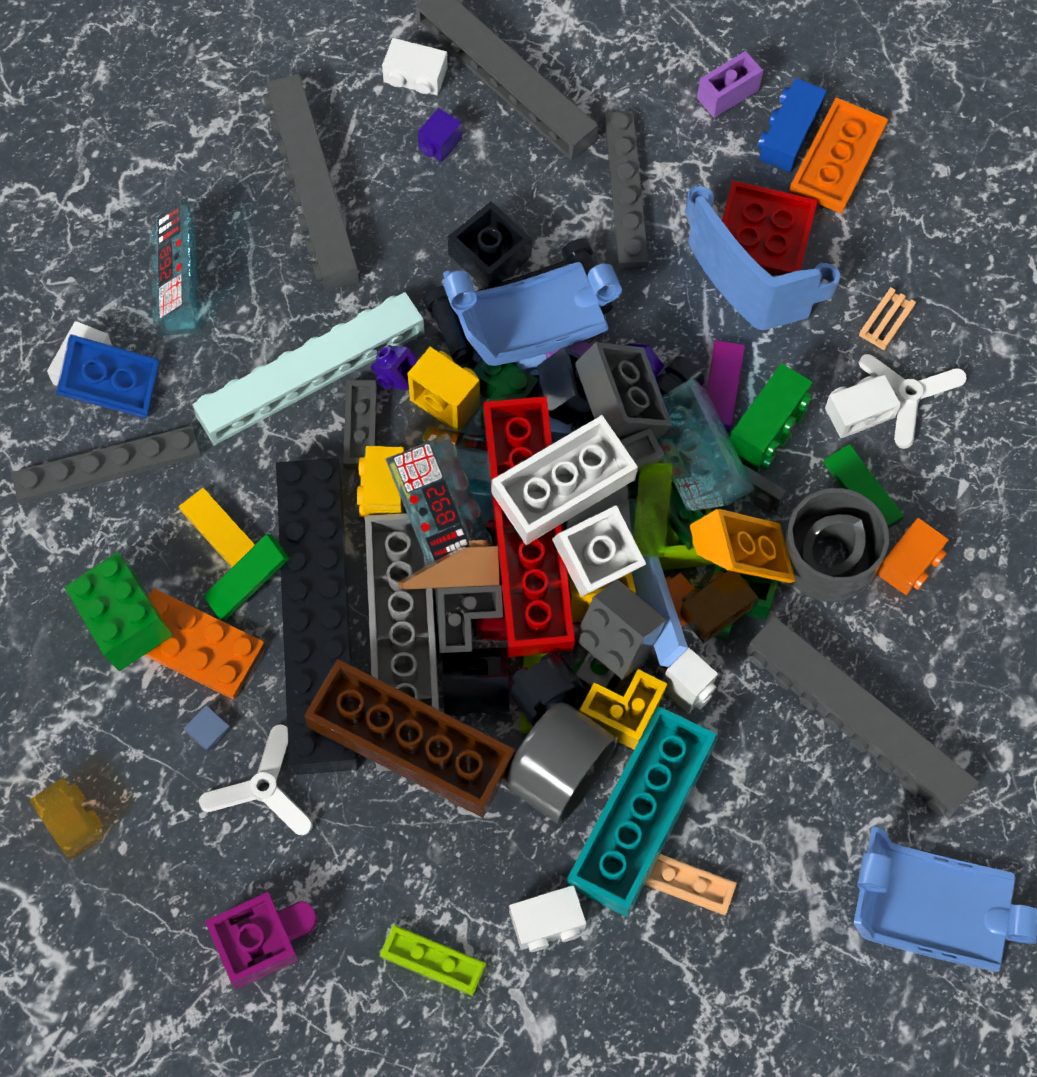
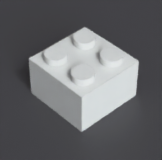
(598, 551)

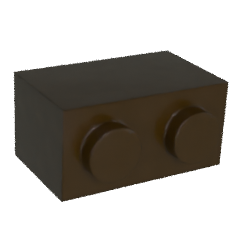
(717, 604)

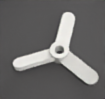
(909, 403)
(273, 796)

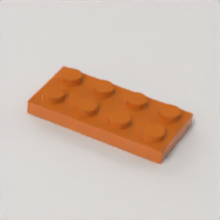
(838, 155)
(204, 647)

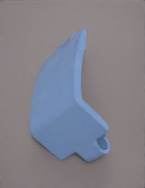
(742, 281)
(533, 313)
(938, 905)

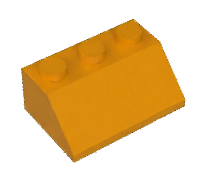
(743, 544)

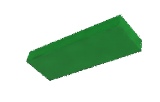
(855, 476)
(246, 577)

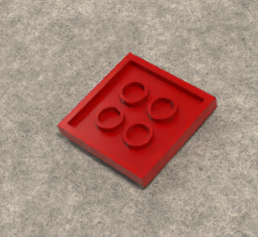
(770, 225)

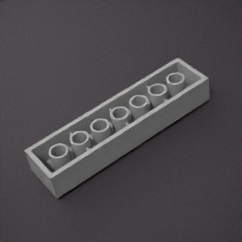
(399, 618)

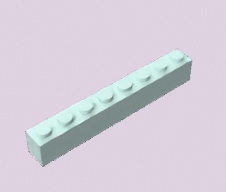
(307, 368)

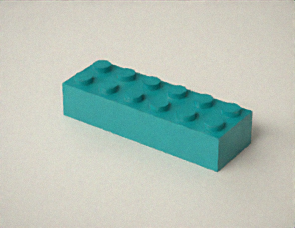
(642, 811)

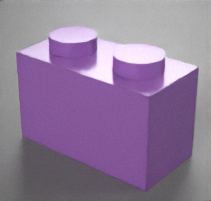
(729, 84)

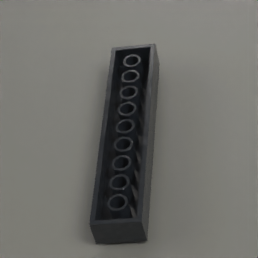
(312, 603)

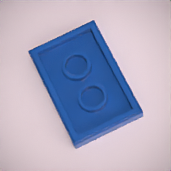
(107, 376)

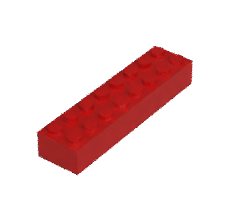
(530, 574)

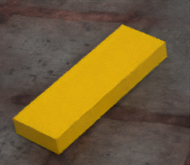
(216, 526)

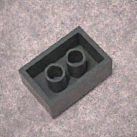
(623, 389)

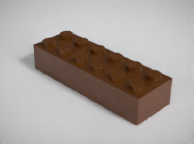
(410, 738)

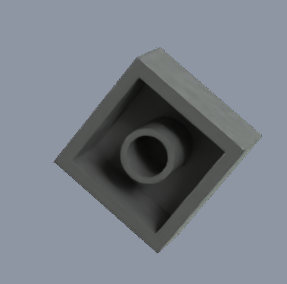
(620, 629)

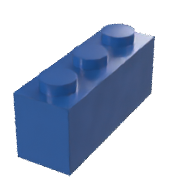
(791, 124)

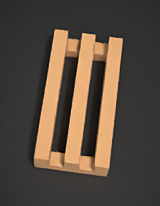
(899, 300)

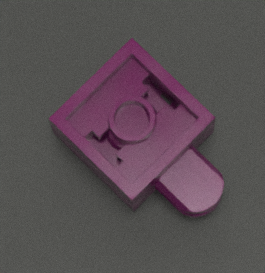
(260, 941)

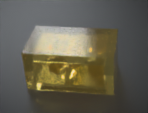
(67, 818)

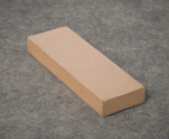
(691, 884)

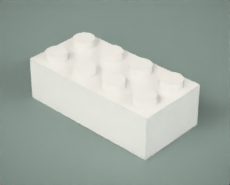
(563, 479)

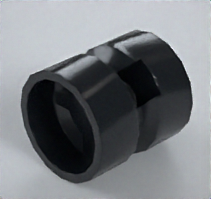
(677, 373)

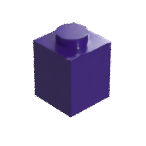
(439, 135)

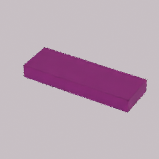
(724, 379)

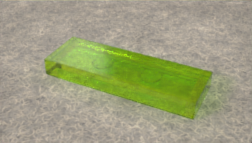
(653, 509)

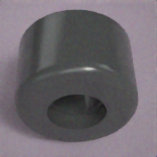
(852, 521)
(559, 761)

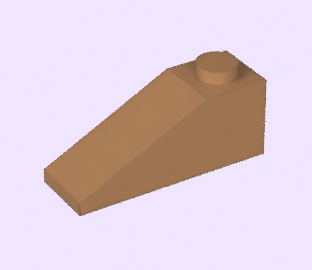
(460, 568)

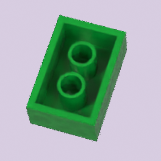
(771, 418)
(118, 611)

